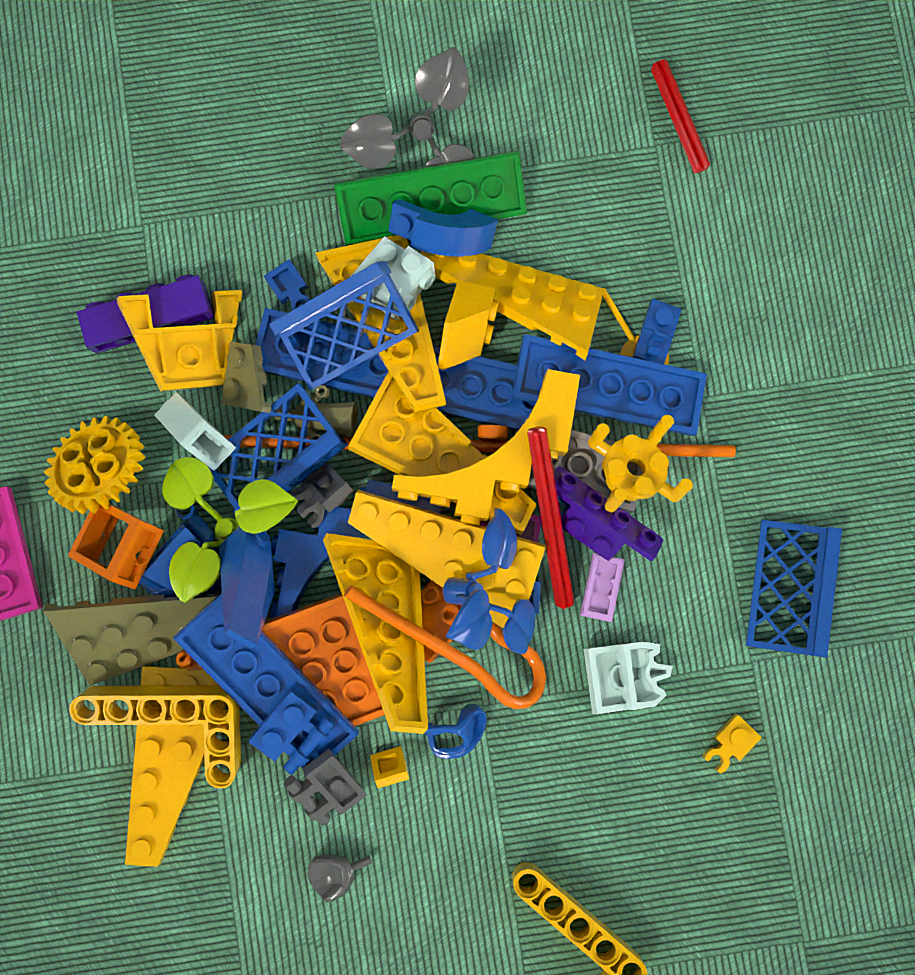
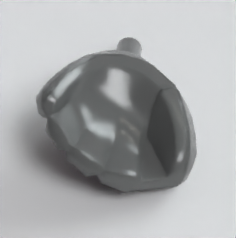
(333, 875)

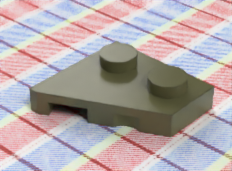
(245, 378)

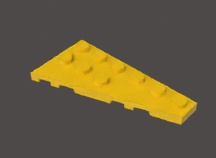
(425, 446)

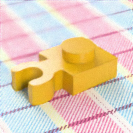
(735, 739)

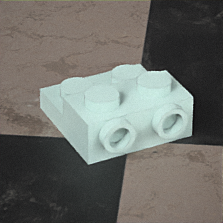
(409, 273)

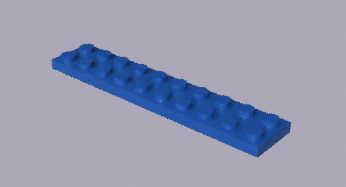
(472, 390)

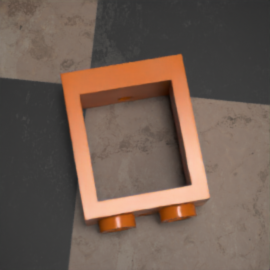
(124, 566)

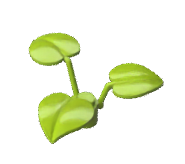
(262, 507)

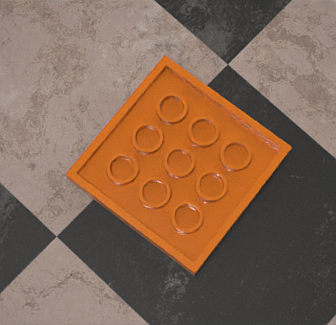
(327, 651)

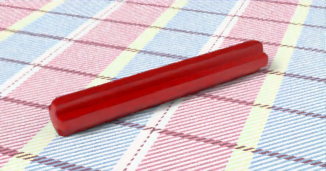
(680, 116)

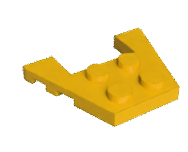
(184, 354)

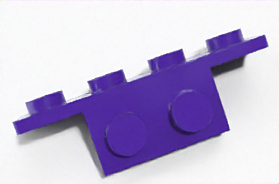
(598, 528)

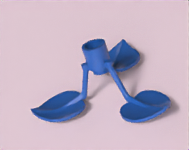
(473, 621)

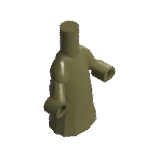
(340, 415)

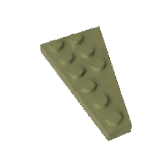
(123, 632)

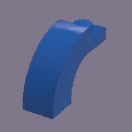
(442, 233)

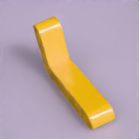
(172, 713)
(570, 909)

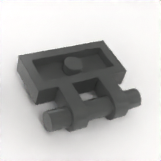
(332, 780)

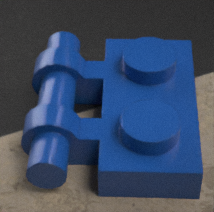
(284, 724)

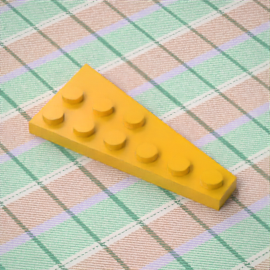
(530, 296)
(412, 359)
(445, 548)
(391, 655)
(163, 770)

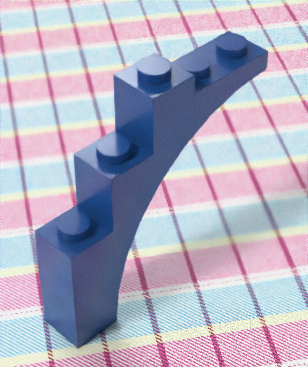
(307, 553)

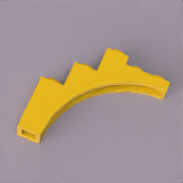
(508, 466)

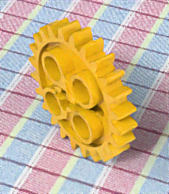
(94, 465)

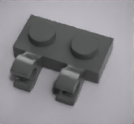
(319, 492)

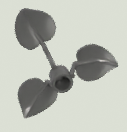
(439, 80)

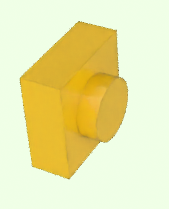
(389, 767)

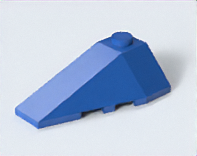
(246, 584)

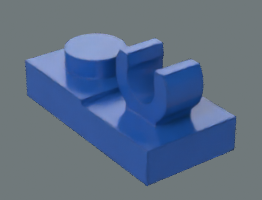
(656, 332)

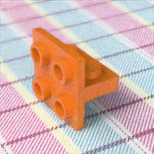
(436, 615)

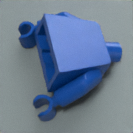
(156, 575)

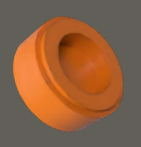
(492, 432)

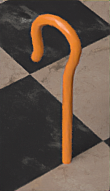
(456, 656)

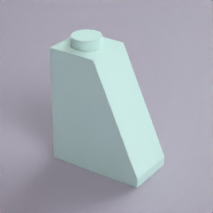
(194, 431)

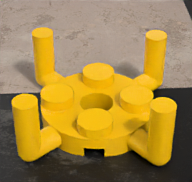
(643, 453)

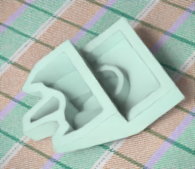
(624, 676)

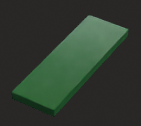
(481, 183)

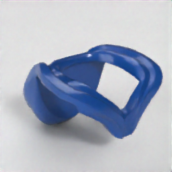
(470, 727)

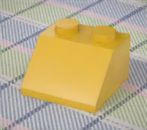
(467, 323)

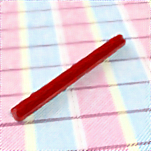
(550, 516)

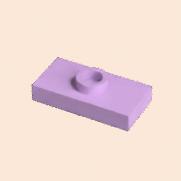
(602, 588)

